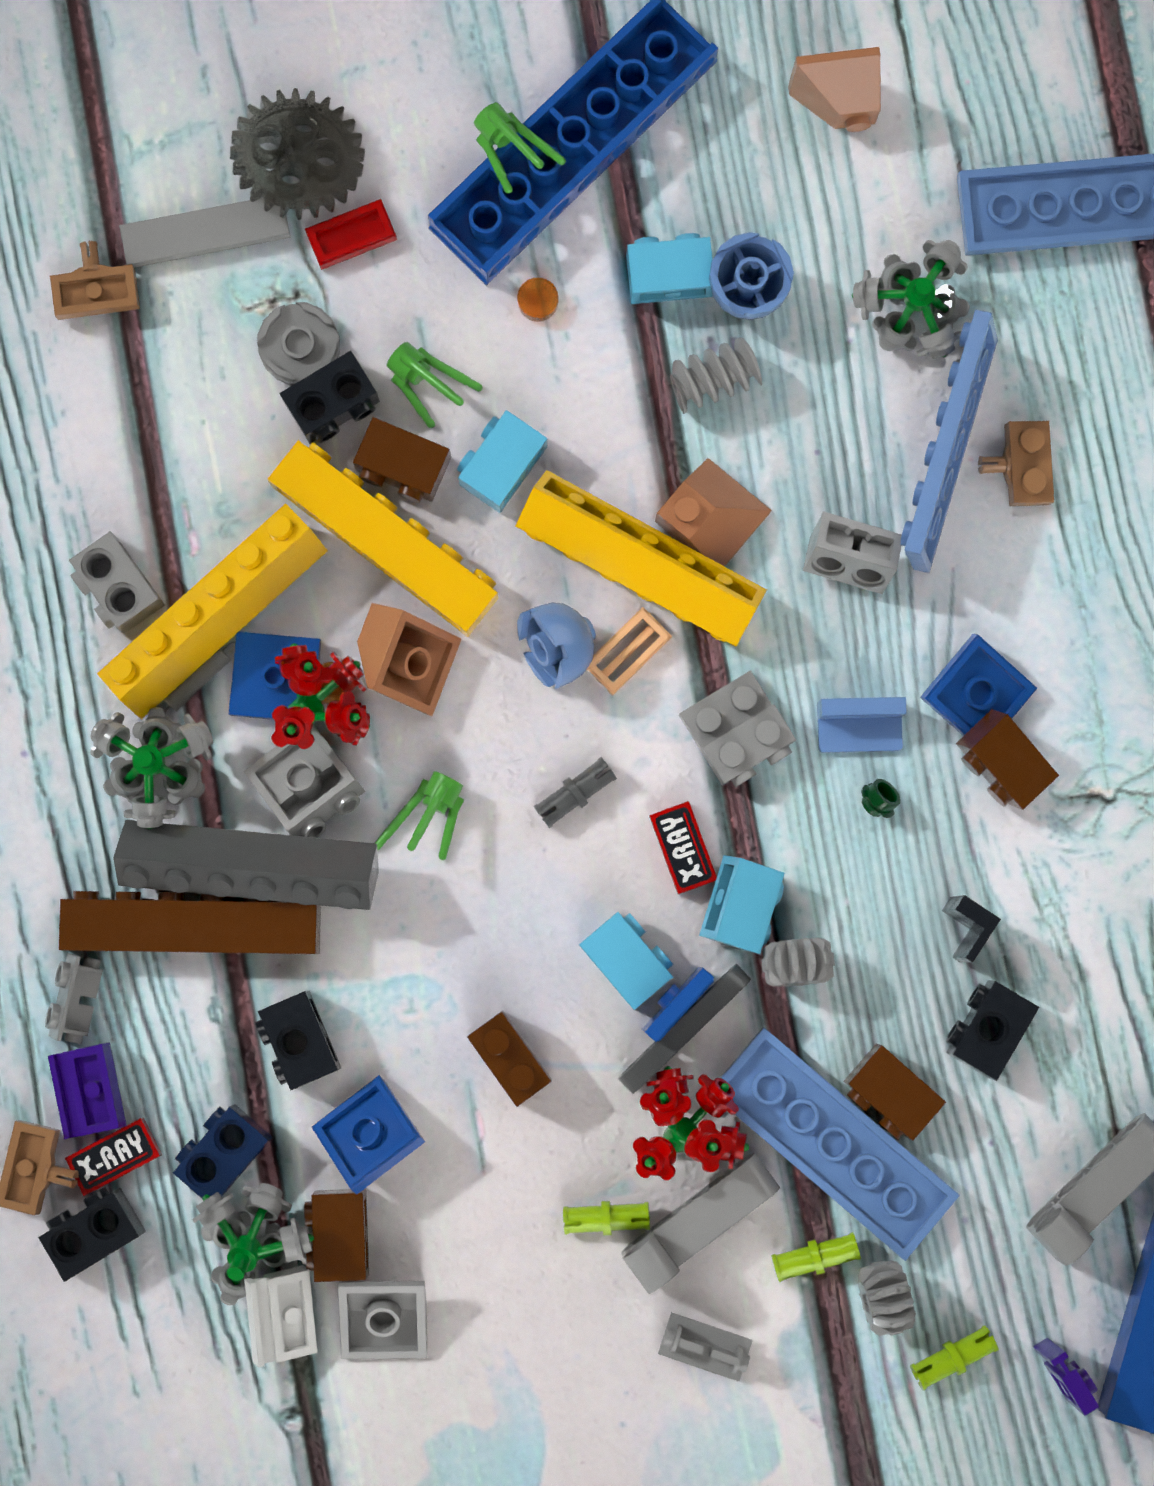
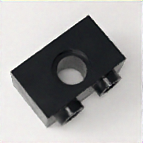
(1013, 1018)
(319, 1055)

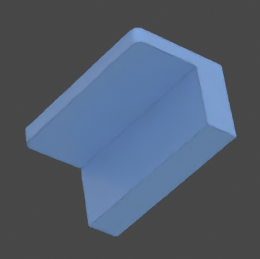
(860, 724)

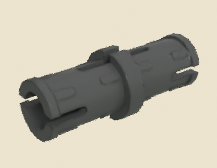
(575, 792)

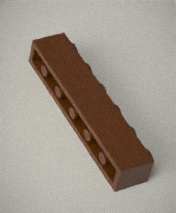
(187, 925)

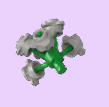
(901, 282)
(131, 776)
(228, 1231)

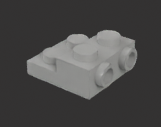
(738, 730)
(305, 785)

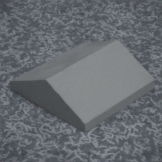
(382, 1319)

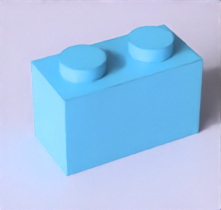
(669, 268)
(502, 460)
(742, 904)
(627, 960)

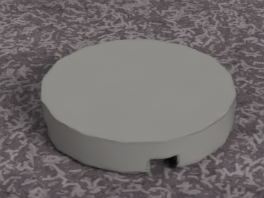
(297, 341)

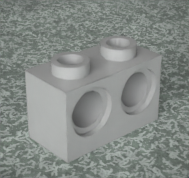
(853, 552)
(122, 578)

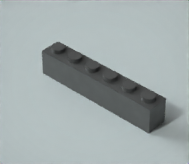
(247, 865)

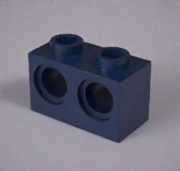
(229, 1160)

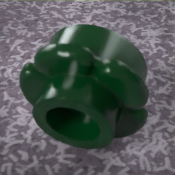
(880, 798)

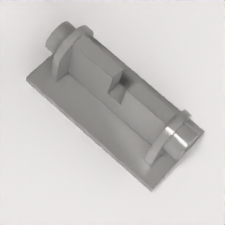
(67, 1013)
(705, 1347)

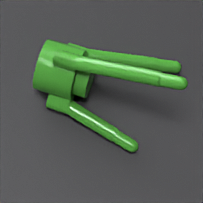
(501, 129)
(413, 367)
(440, 794)

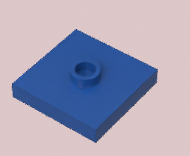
(256, 679)
(975, 684)
(676, 1003)
(368, 1134)

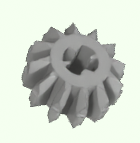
(798, 962)
(886, 1298)

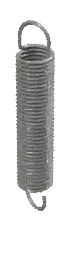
(198, 679)

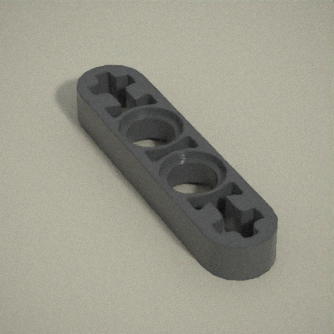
(685, 1029)

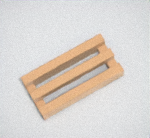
(653, 626)

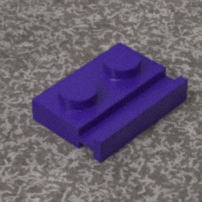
(87, 1090)
(1072, 1381)

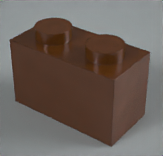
(401, 461)
(1006, 760)
(509, 1058)
(893, 1092)
(339, 1235)

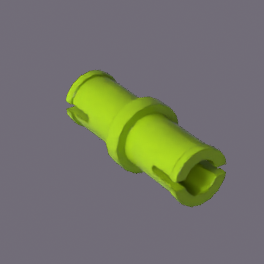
(606, 1218)
(816, 1257)
(954, 1357)

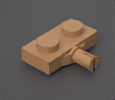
(94, 288)
(1025, 463)
(31, 1168)

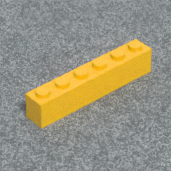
(383, 537)
(640, 558)
(212, 611)

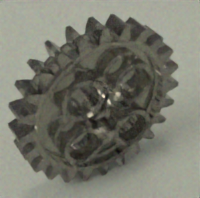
(277, 125)

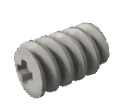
(714, 373)

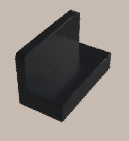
(977, 919)

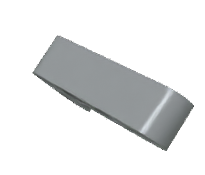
(1095, 1192)
(698, 1222)

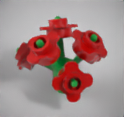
(306, 678)
(701, 1143)

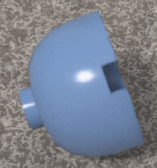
(750, 276)
(558, 641)

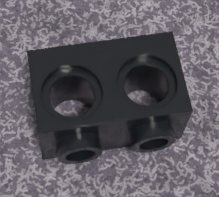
(324, 388)
(95, 1239)

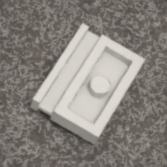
(281, 1316)

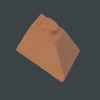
(840, 87)
(712, 513)
(406, 657)

